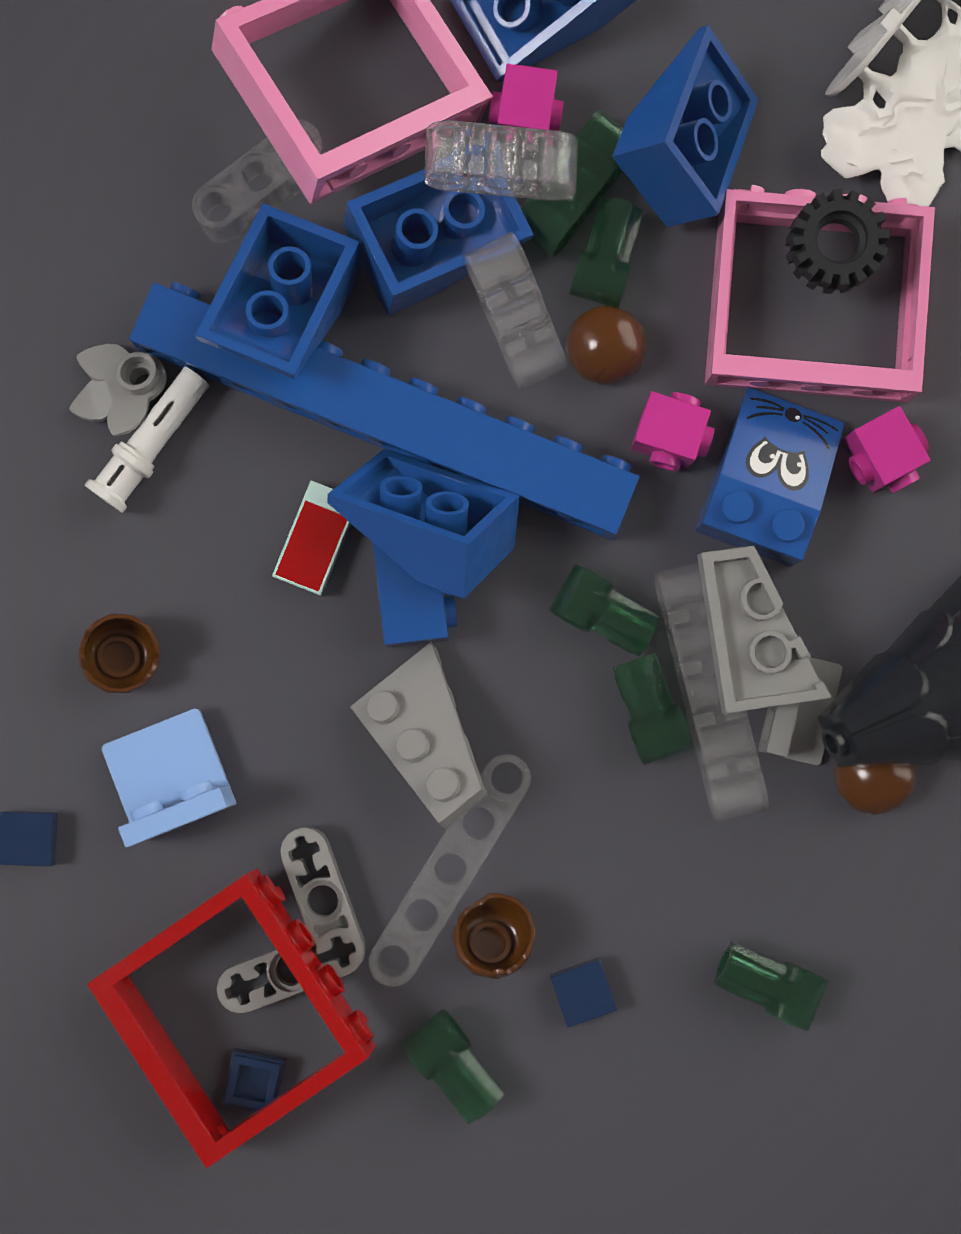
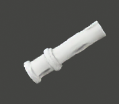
(135, 458)

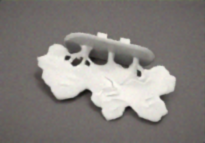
(919, 113)

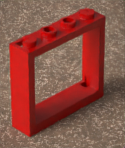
(164, 1063)

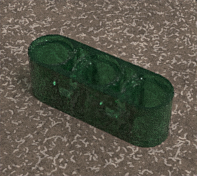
(557, 221)

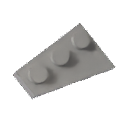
(751, 638)
(422, 735)

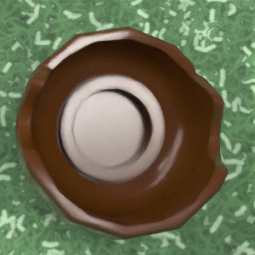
(606, 345)
(119, 653)
(875, 788)
(494, 936)

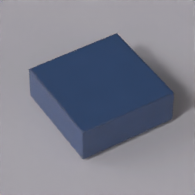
(28, 838)
(583, 992)
(252, 1079)

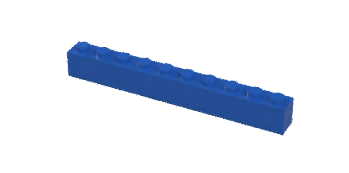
(402, 418)

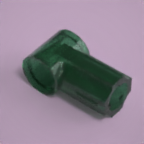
(604, 264)
(594, 606)
(655, 721)
(781, 988)
(444, 1054)

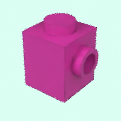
(527, 99)
(673, 431)
(887, 451)

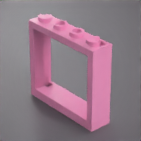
(372, 152)
(821, 378)

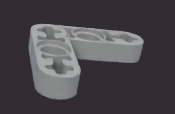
(322, 928)

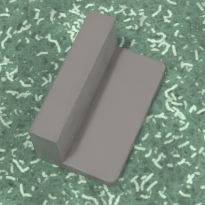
(794, 729)

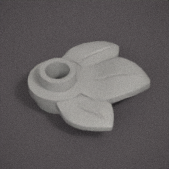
(113, 390)

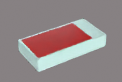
(312, 542)

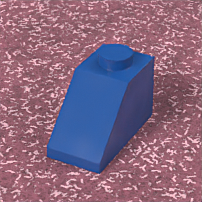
(409, 608)

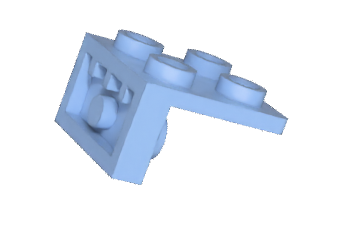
(167, 776)

